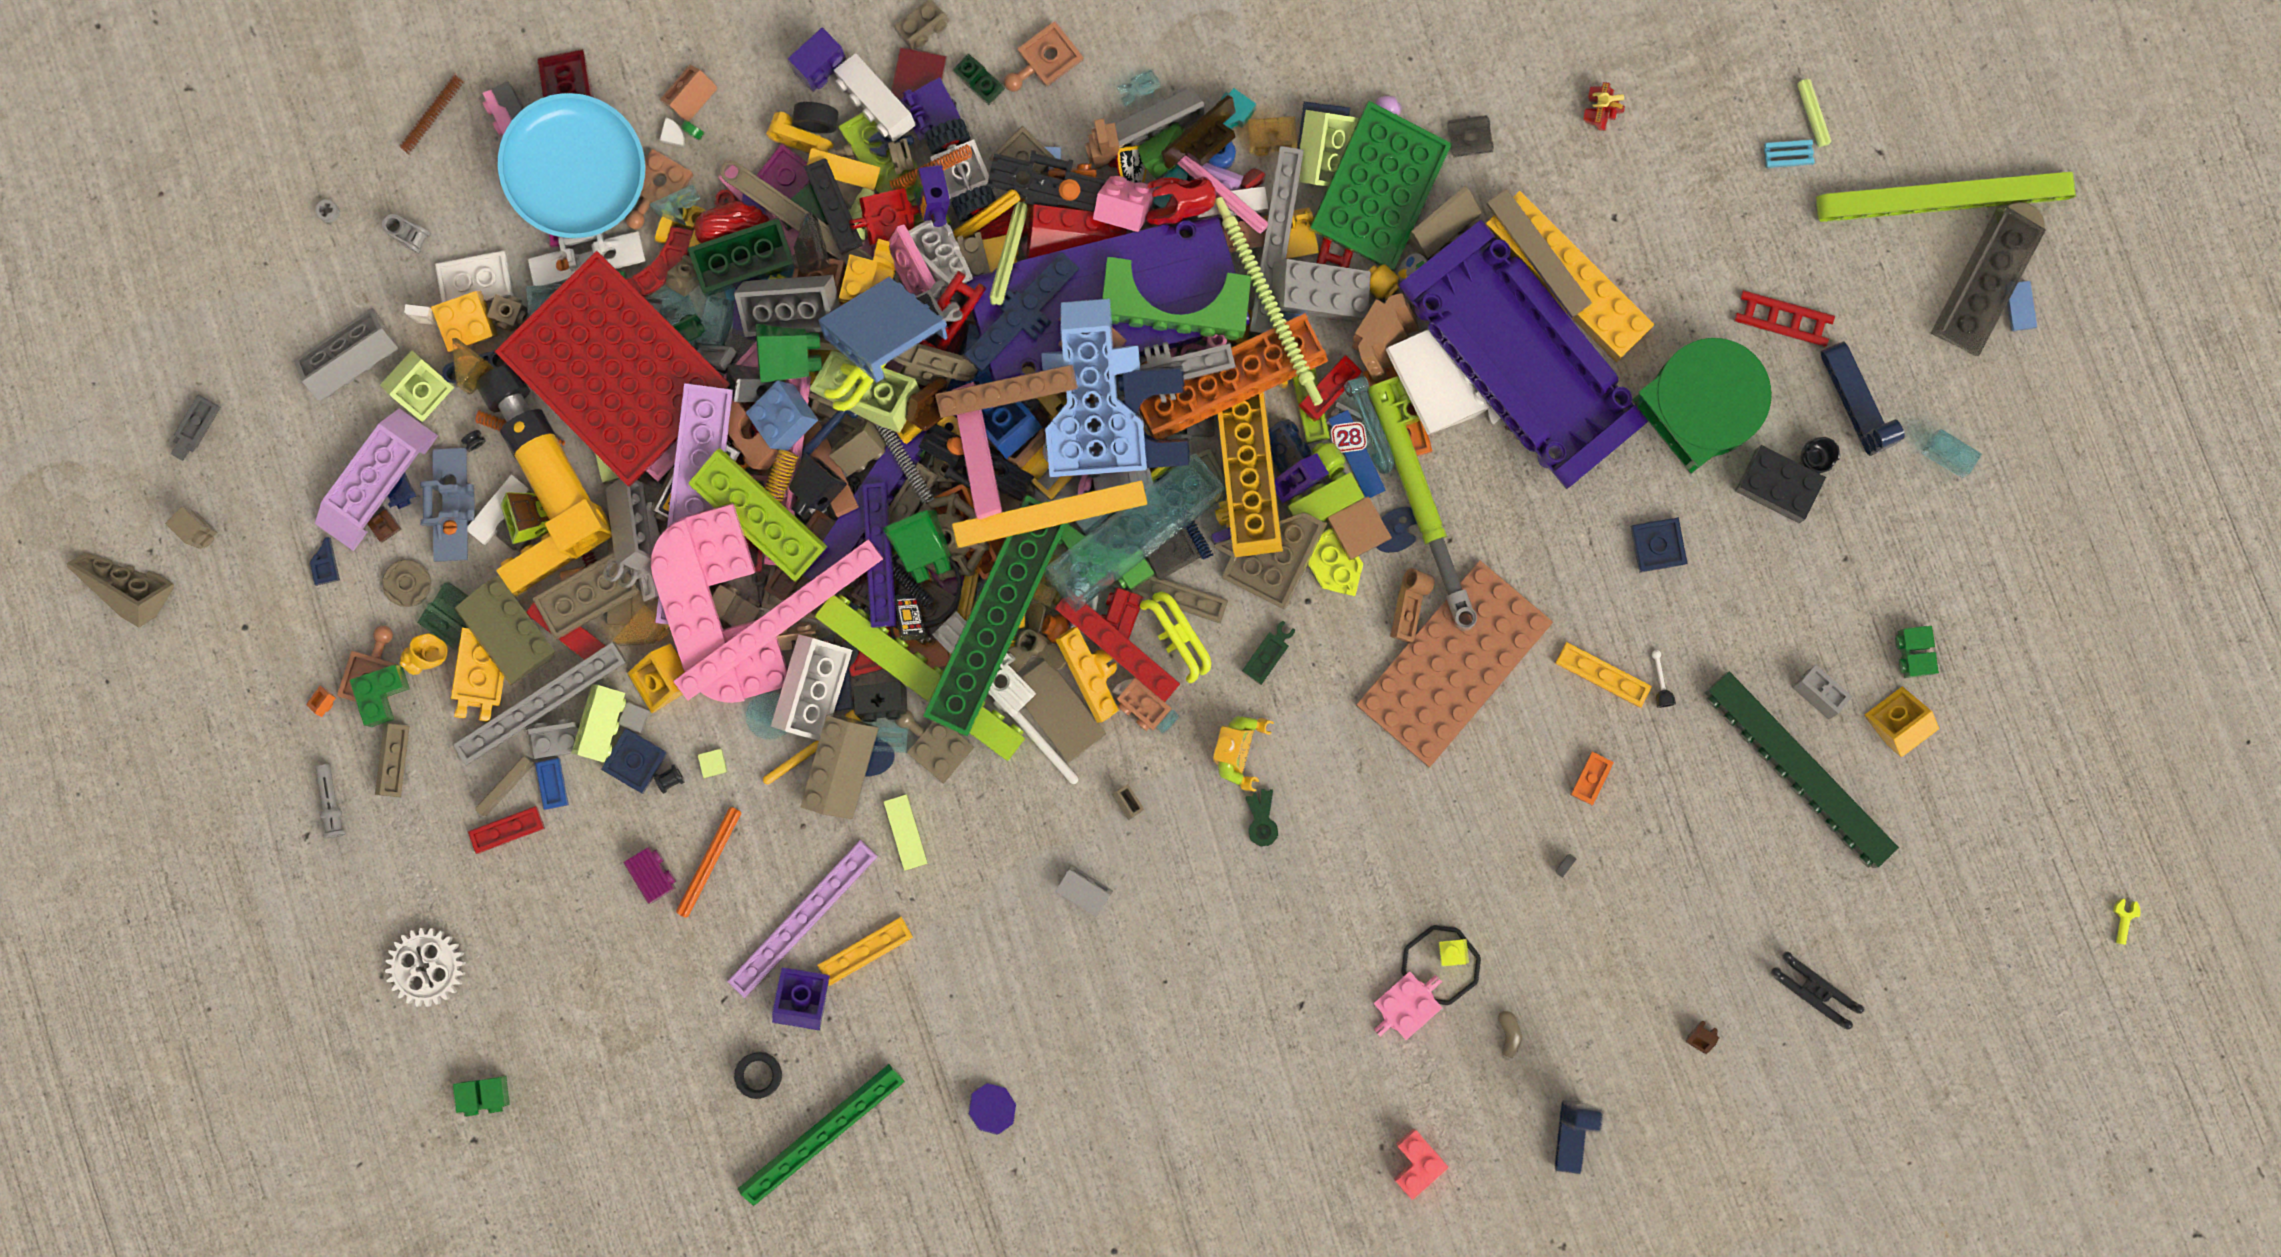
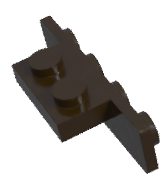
(1204, 137)

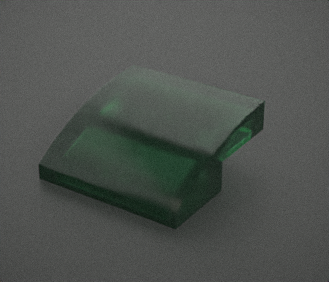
(441, 616)

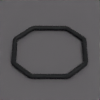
(1470, 947)

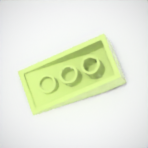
(882, 403)

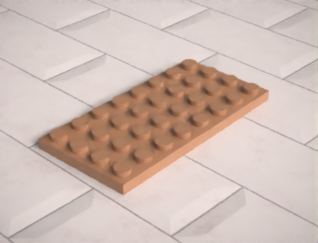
(1453, 672)

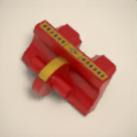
(1600, 115)

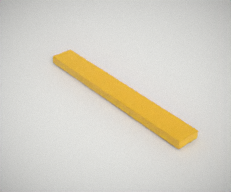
(1049, 514)

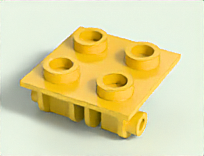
(1301, 239)

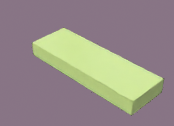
(905, 832)

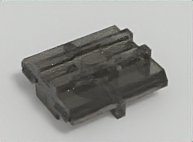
(1480, 126)

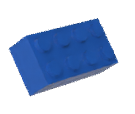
(1007, 424)

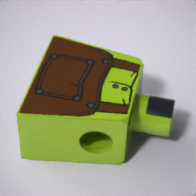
(524, 516)

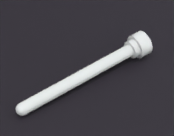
(1043, 745)

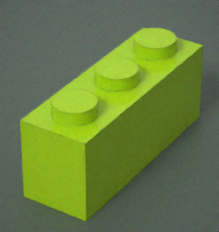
(1328, 499)

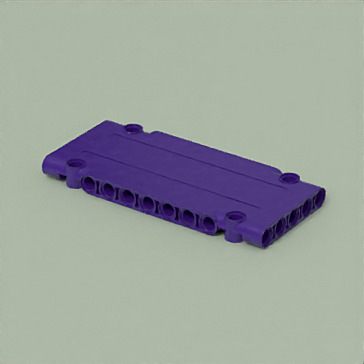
(1166, 268)
(1523, 353)

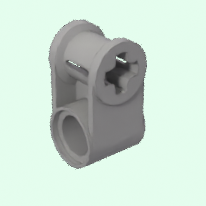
(408, 234)

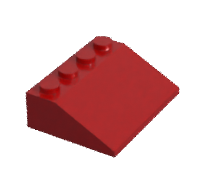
(1062, 228)

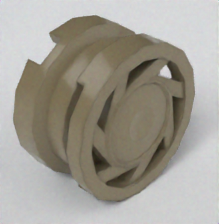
(898, 157)

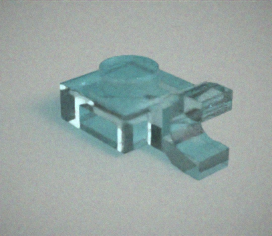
(1140, 84)

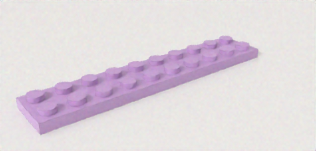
(701, 432)

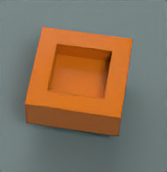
(321, 701)

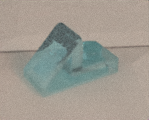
(669, 205)

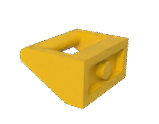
(1037, 467)

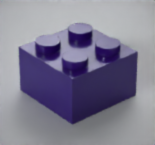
(817, 59)

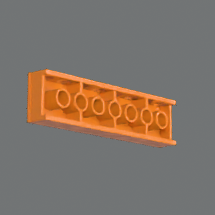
(1259, 367)

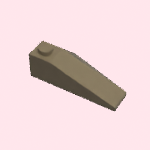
(128, 592)

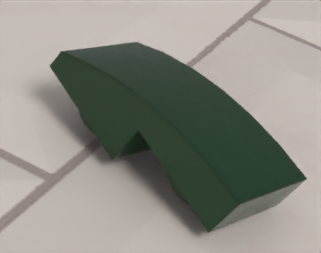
(978, 79)

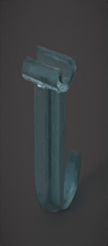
(1383, 458)

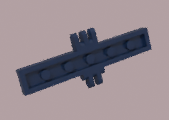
(1022, 312)

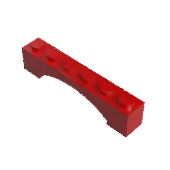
(1120, 649)

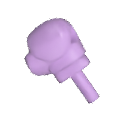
(1389, 103)

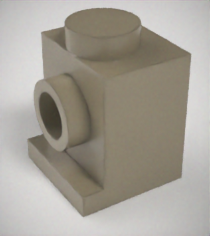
(682, 277)

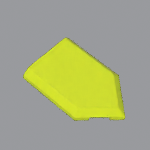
(1332, 566)

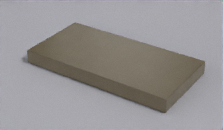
(582, 598)
(1061, 712)

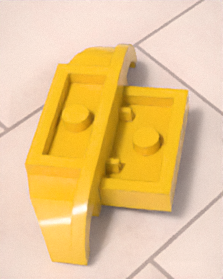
(865, 273)

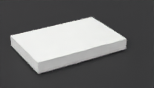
(476, 273)

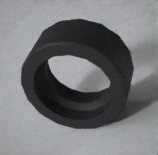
(815, 117)
(739, 1075)

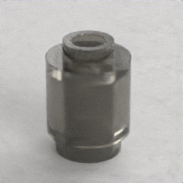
(504, 536)

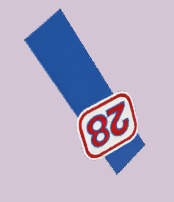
(1352, 440)

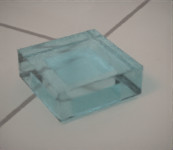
(1167, 722)

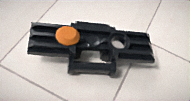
(1072, 190)
(949, 449)

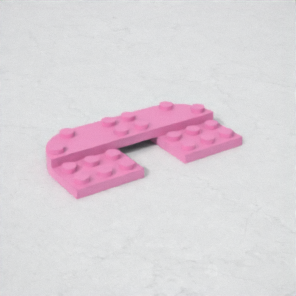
(684, 563)

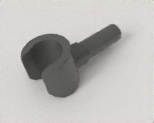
(760, 586)

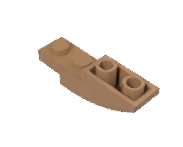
(1102, 144)

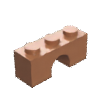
(755, 448)

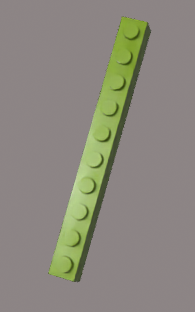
(911, 669)

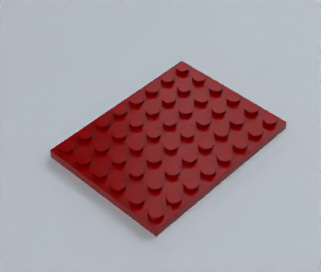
(609, 367)

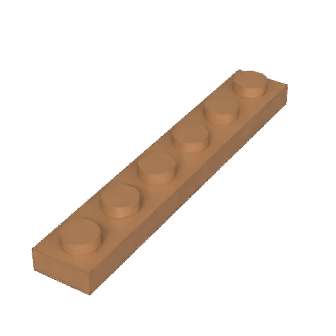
(1006, 391)

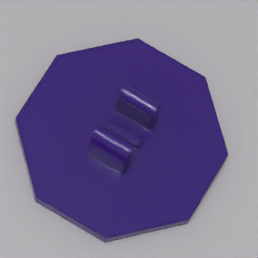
(992, 1109)

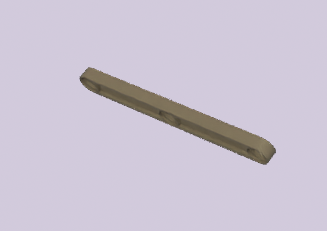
(783, 208)

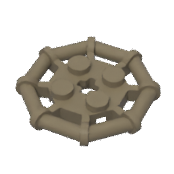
(946, 521)

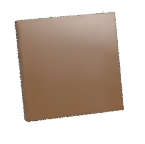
(1359, 528)

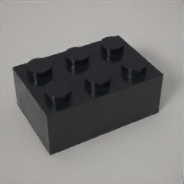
(1780, 484)

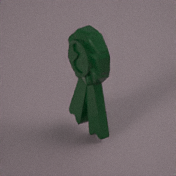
(1262, 830)

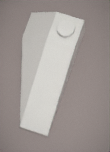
(940, 251)

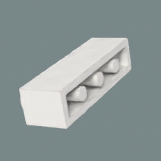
(874, 97)

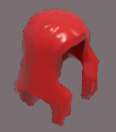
(1187, 199)
(727, 220)

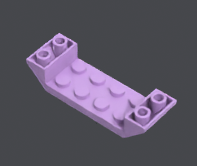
(372, 476)

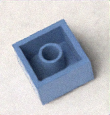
(782, 416)

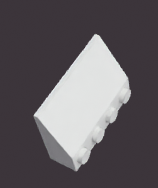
(1435, 383)

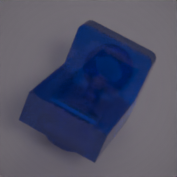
(401, 493)

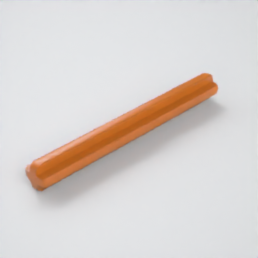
(708, 862)

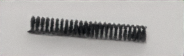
(907, 578)

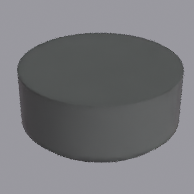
(1565, 865)

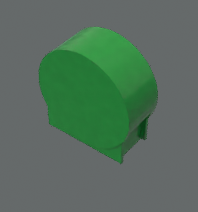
(1707, 400)

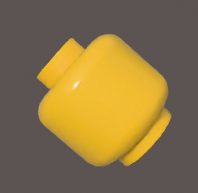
(1383, 282)

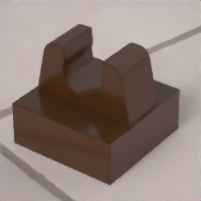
(384, 525)
(1702, 1038)

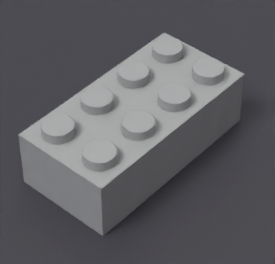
(1321, 290)
(786, 302)

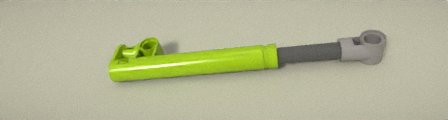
(1390, 405)

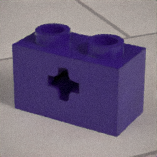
(1300, 477)

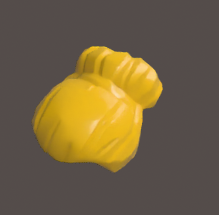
(423, 653)

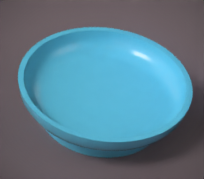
(571, 165)

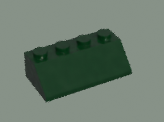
(741, 257)

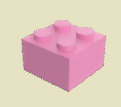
(1123, 203)

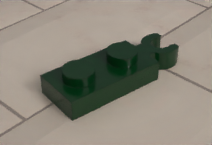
(1267, 655)

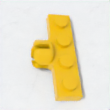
(1089, 672)

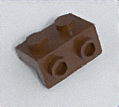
(923, 406)

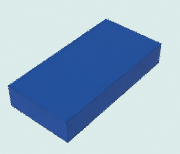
(551, 784)

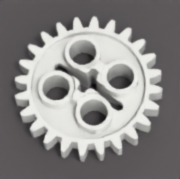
(405, 975)

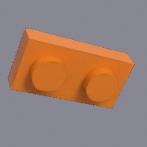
(1592, 778)

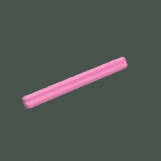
(1232, 201)

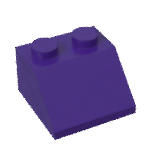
(800, 999)

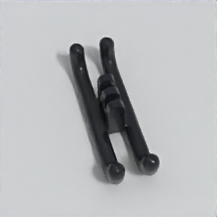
(1816, 991)

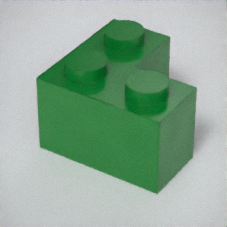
(373, 692)

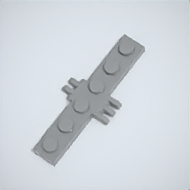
(1194, 364)

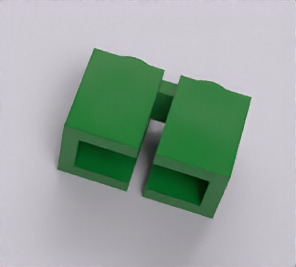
(1916, 664)
(480, 1095)

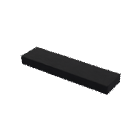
(833, 205)

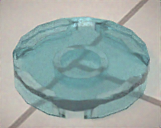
(760, 716)

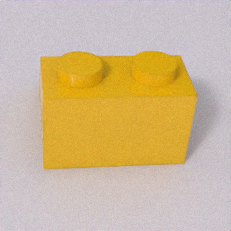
(655, 677)
(1902, 721)

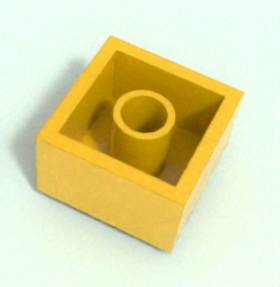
(464, 319)

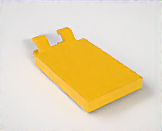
(475, 679)

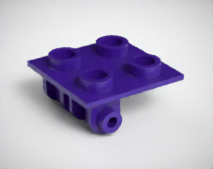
(929, 106)

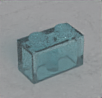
(1951, 453)

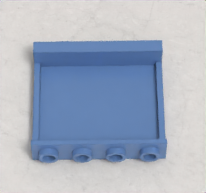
(880, 326)

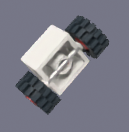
(967, 179)

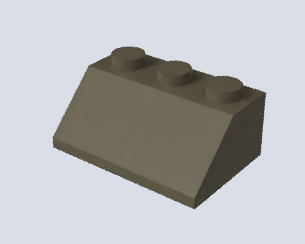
(1445, 224)

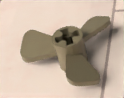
(1042, 646)

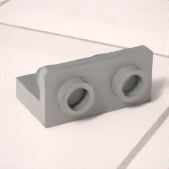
(554, 739)

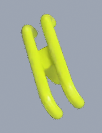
(853, 373)
(1179, 634)

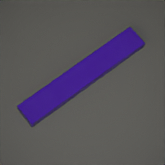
(880, 575)

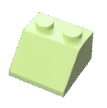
(416, 386)

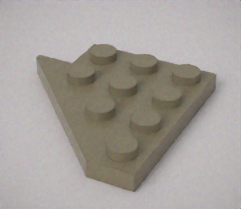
(1277, 573)

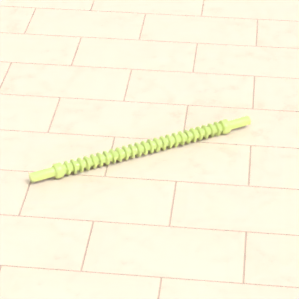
(1306, 377)

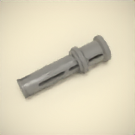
(324, 772)

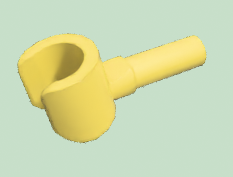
(1604, 99)

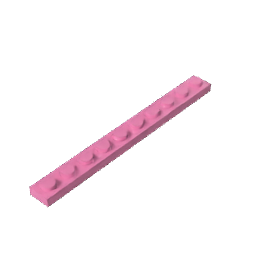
(778, 619)

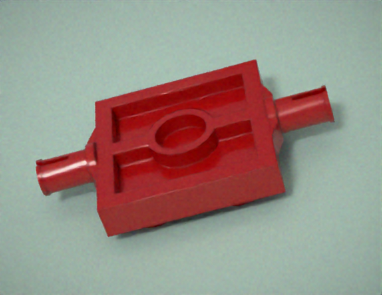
(884, 213)

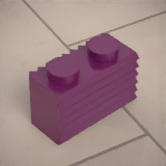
(650, 874)

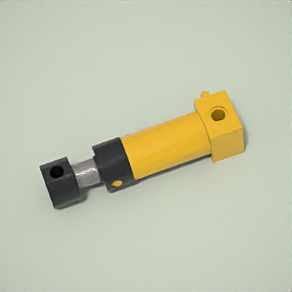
(573, 519)

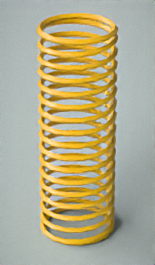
(777, 471)

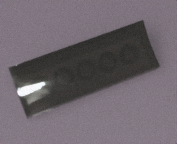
(1988, 280)

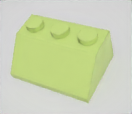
(1323, 144)

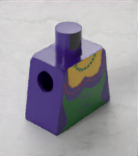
(932, 195)

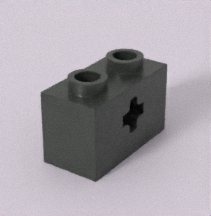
(868, 696)

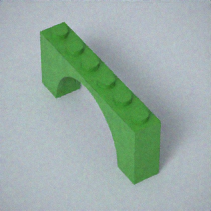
(1222, 317)

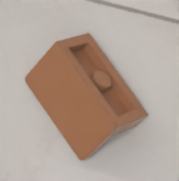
(689, 93)

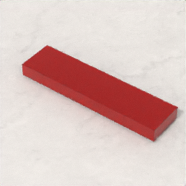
(579, 640)

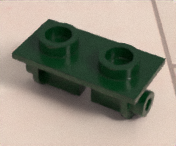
(690, 327)

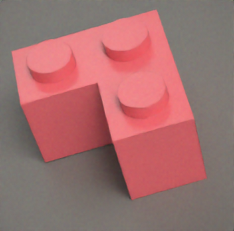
(1425, 1164)

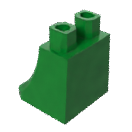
(784, 352)
(920, 544)

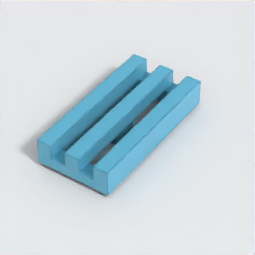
(1789, 144)

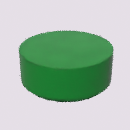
(692, 130)

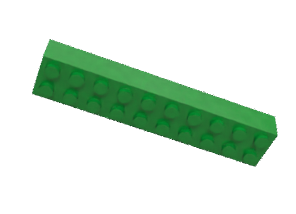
(992, 626)

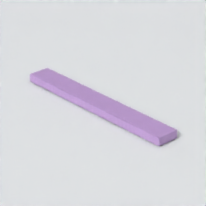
(802, 919)

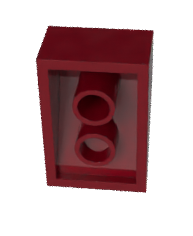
(565, 74)

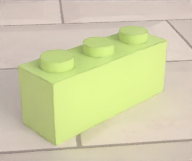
(599, 723)

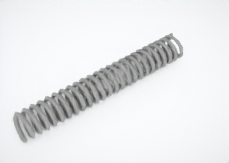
(905, 461)

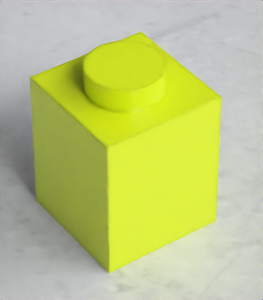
(1454, 952)

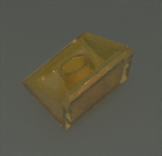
(468, 366)

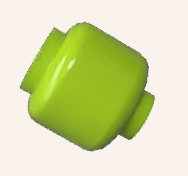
(1331, 458)

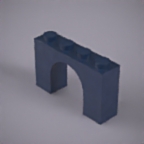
(1146, 383)

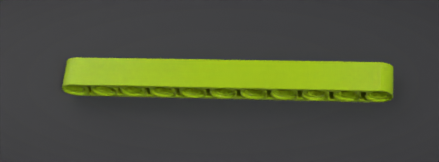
(1945, 196)

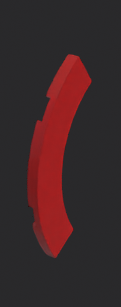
(655, 274)

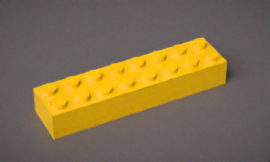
(1611, 317)
(1250, 478)

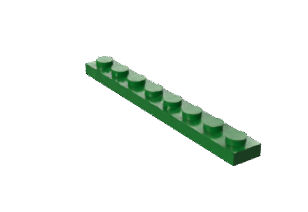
(821, 1135)

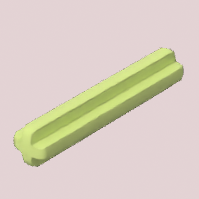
(1814, 112)

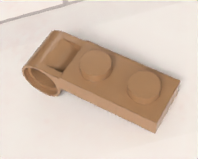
(1413, 588)

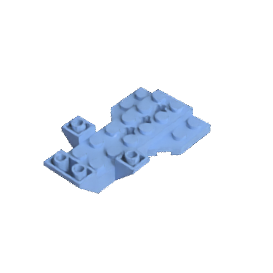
(1090, 350)

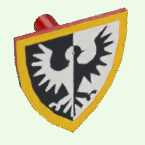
(1129, 164)

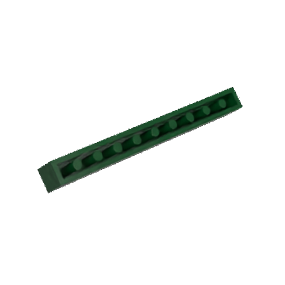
(1801, 770)

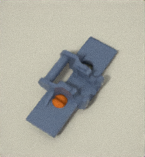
(451, 526)

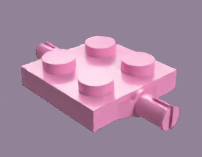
(1407, 1005)

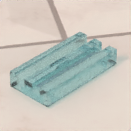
(904, 731)

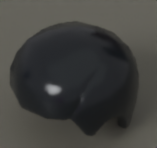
(1820, 454)

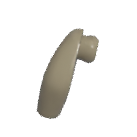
(1512, 1031)

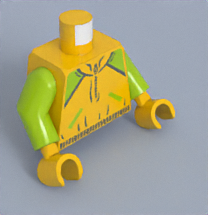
(1233, 749)

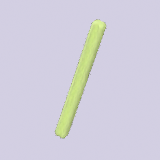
(1008, 253)

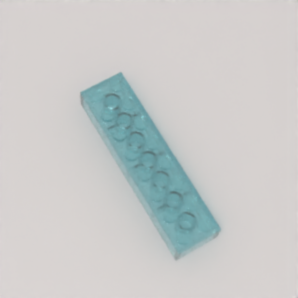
(1134, 533)

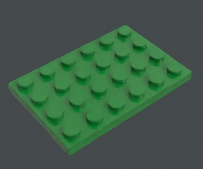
(1380, 186)

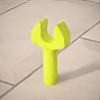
(2125, 919)

